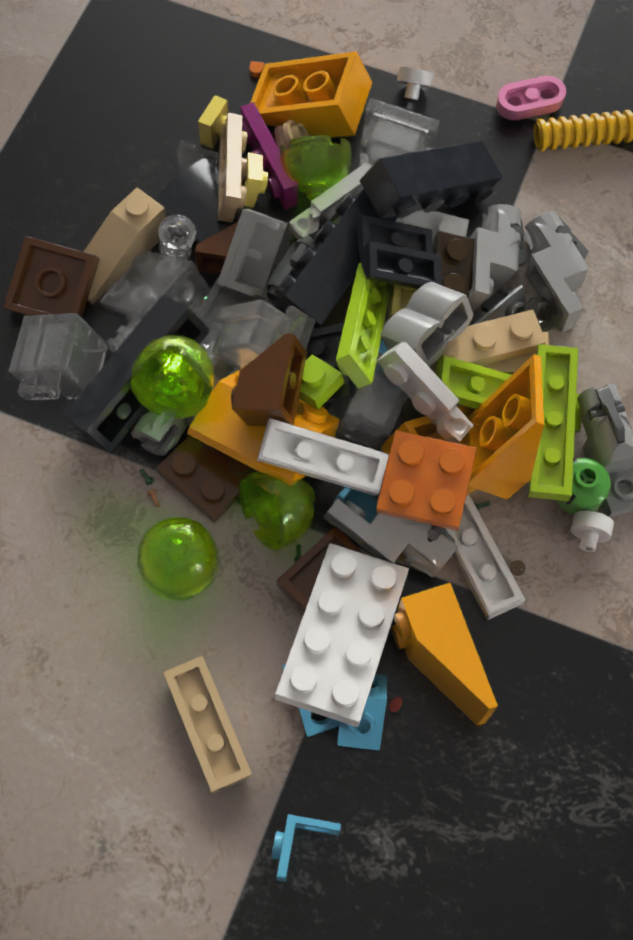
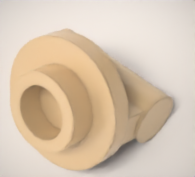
(289, 131)

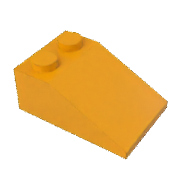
(315, 91)
(508, 432)
(441, 647)

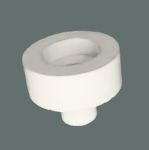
(414, 79)
(591, 529)

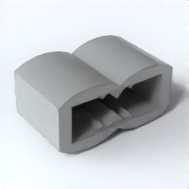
(429, 321)

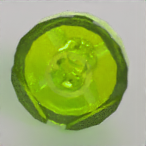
(316, 163)
(173, 376)
(278, 508)
(177, 558)

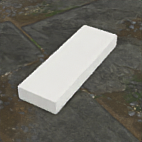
(322, 457)
(484, 565)

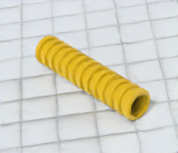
(583, 130)

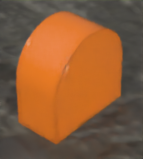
(256, 68)

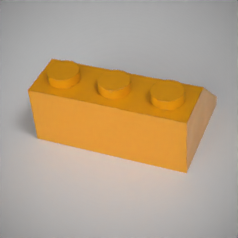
(227, 432)

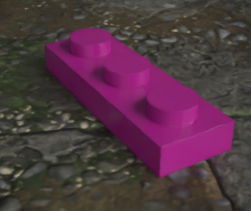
(262, 143)

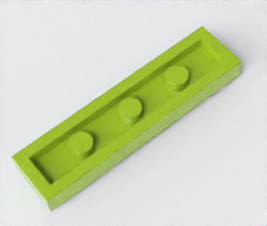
(362, 329)
(476, 383)
(554, 459)

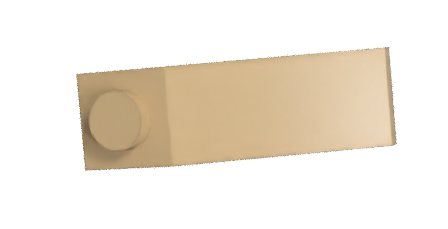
(122, 237)

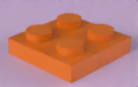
(426, 480)

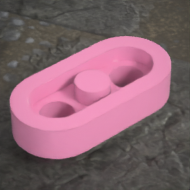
(526, 100)

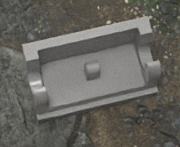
(252, 252)

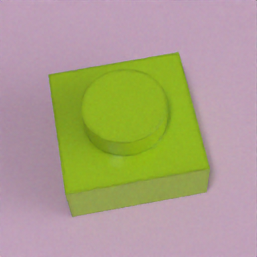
(319, 382)

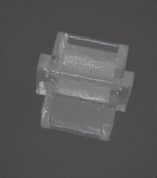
(395, 132)
(253, 327)
(56, 356)
(371, 412)

